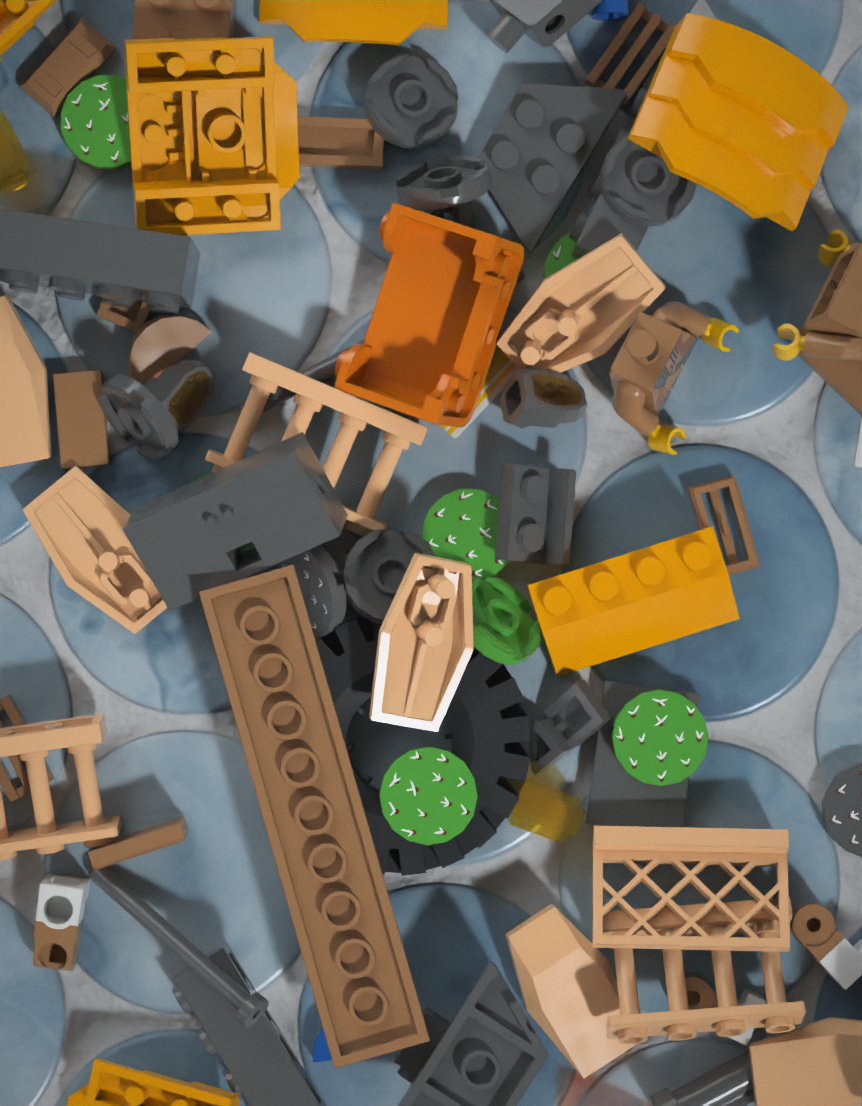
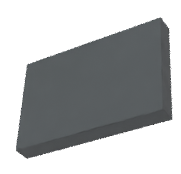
(616, 795)

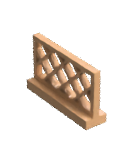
(690, 847)

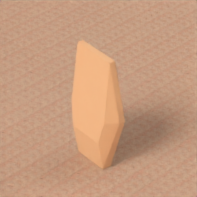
(581, 309)
(22, 393)
(91, 551)
(423, 644)
(566, 988)
(809, 1065)

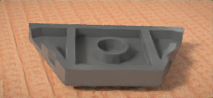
(544, 149)
(484, 1053)

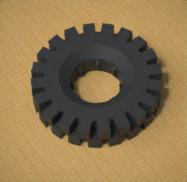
(486, 733)

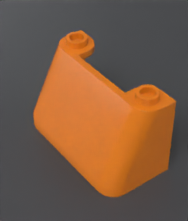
(433, 318)

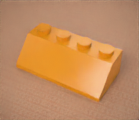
(634, 601)

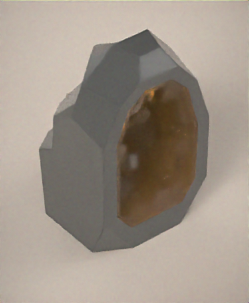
(183, 391)
(542, 399)

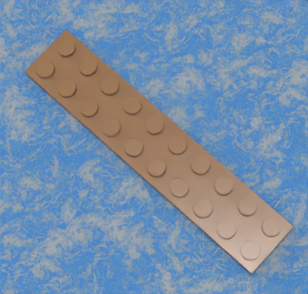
(314, 816)

